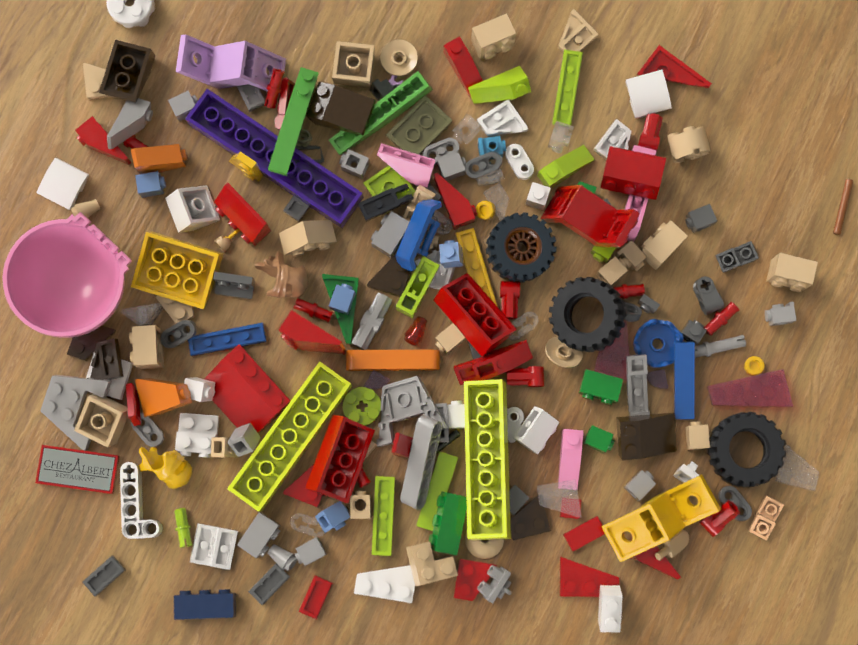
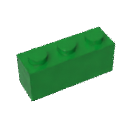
(448, 523)

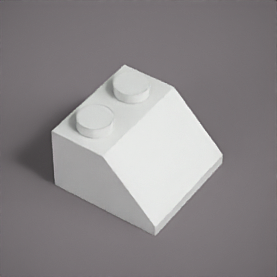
(192, 208)

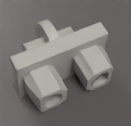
(498, 586)

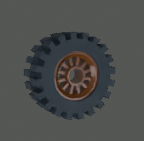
(506, 263)

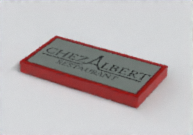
(77, 469)

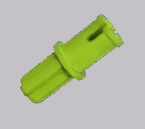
(182, 527)

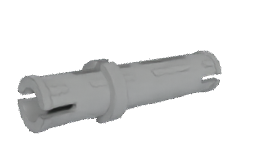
(707, 349)

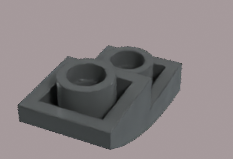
(737, 257)

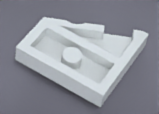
(615, 136)

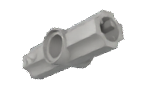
(372, 321)

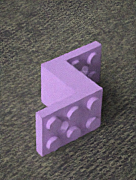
(227, 64)

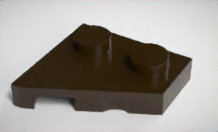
(107, 361)
(529, 521)

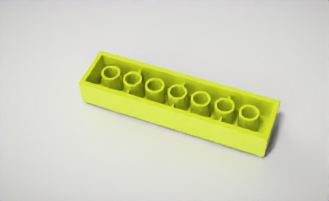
(289, 437)
(487, 460)

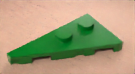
(345, 321)

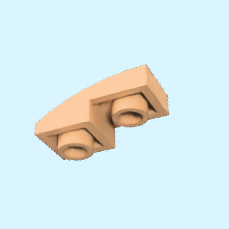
(765, 517)

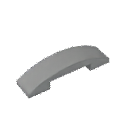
(637, 385)

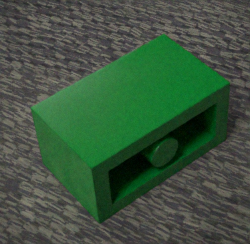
(600, 386)

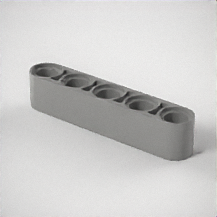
(421, 462)

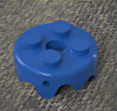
(660, 330)

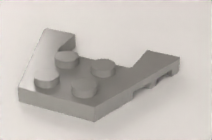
(65, 400)
(403, 401)

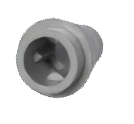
(284, 558)

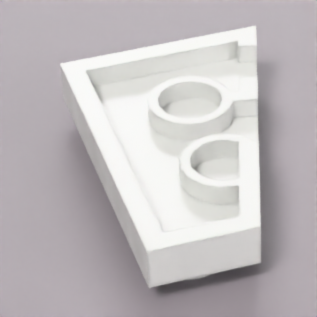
(388, 584)

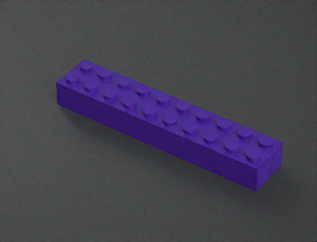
(304, 179)

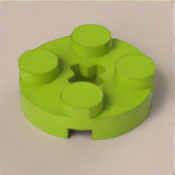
(368, 397)

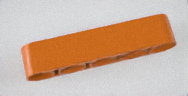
(392, 360)

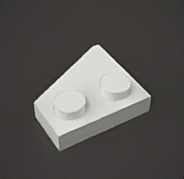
(502, 120)

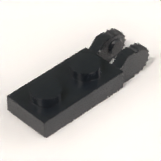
(384, 202)

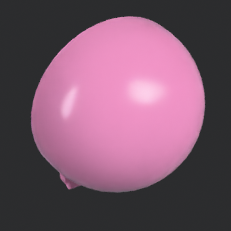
(64, 277)

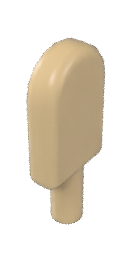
(674, 545)

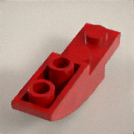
(494, 364)

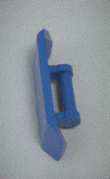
(415, 232)

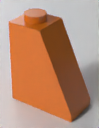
(159, 158)
(161, 395)

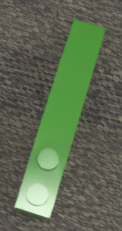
(385, 111)
(293, 121)

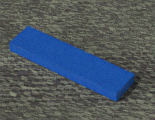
(227, 339)
(684, 380)

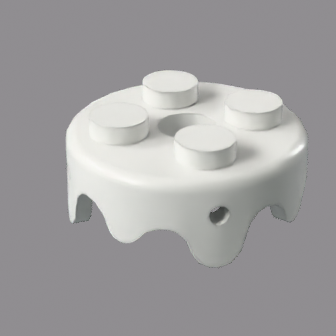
(131, 16)

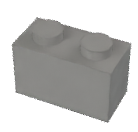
(390, 234)
(259, 535)

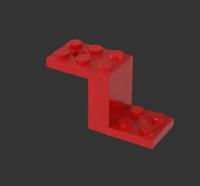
(590, 216)

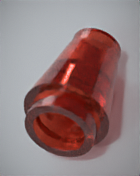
(416, 331)

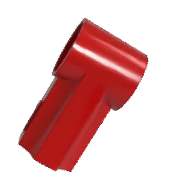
(650, 135)
(509, 298)
(529, 376)
(716, 522)

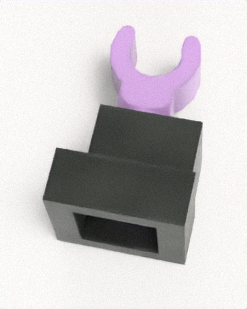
(381, 89)

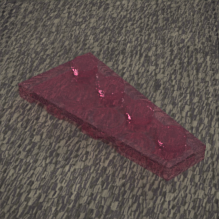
(759, 390)

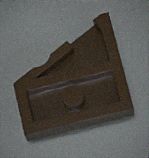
(390, 278)
(85, 345)

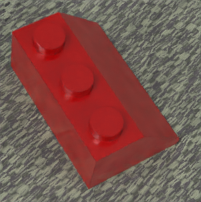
(633, 173)
(241, 215)

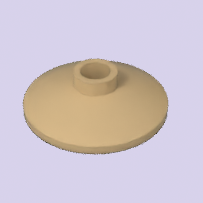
(398, 49)
(562, 354)
(484, 550)

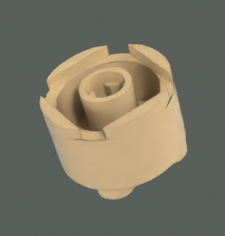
(689, 144)

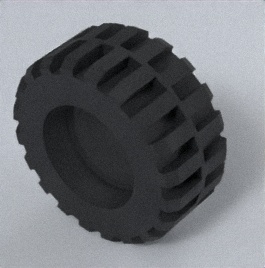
(565, 303)
(772, 449)

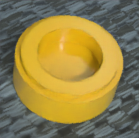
(485, 210)
(754, 366)

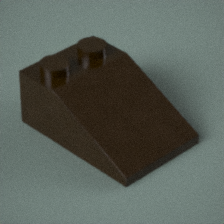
(127, 71)
(340, 109)
(646, 435)

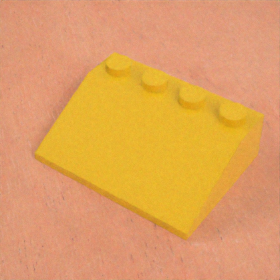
(176, 269)

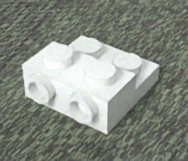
(196, 433)

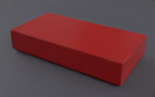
(133, 404)
(584, 533)
(315, 597)

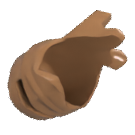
(289, 280)

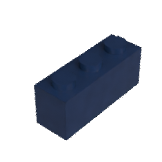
(205, 604)

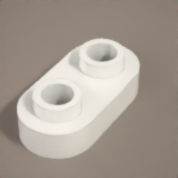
(519, 161)

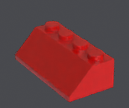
(474, 314)
(340, 458)

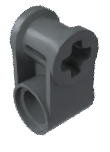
(708, 297)

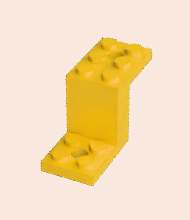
(661, 518)

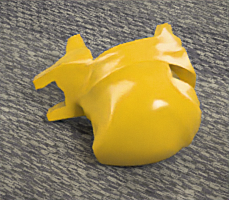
(169, 467)

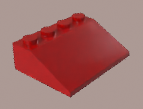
(307, 336)
(246, 391)

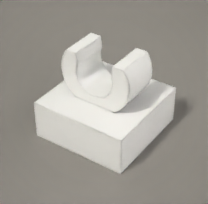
(687, 472)

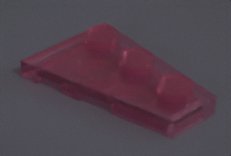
(613, 358)

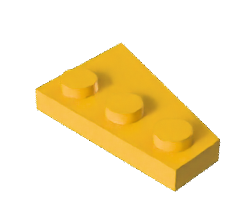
(247, 166)

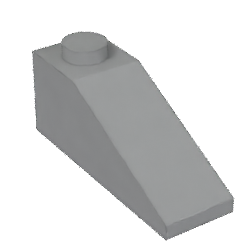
(129, 122)

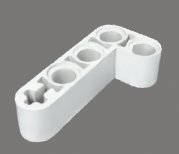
(136, 500)

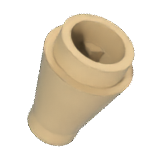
(86, 208)

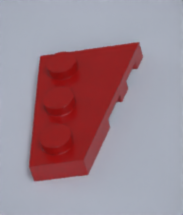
(582, 580)

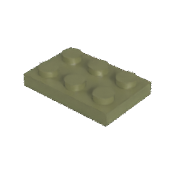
(419, 127)

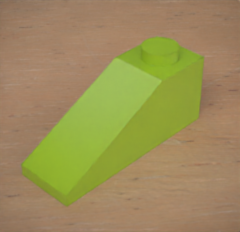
(501, 87)
(565, 167)
(417, 287)

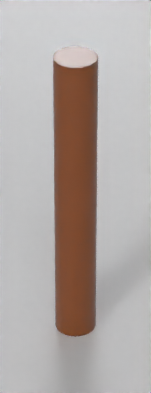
(843, 206)

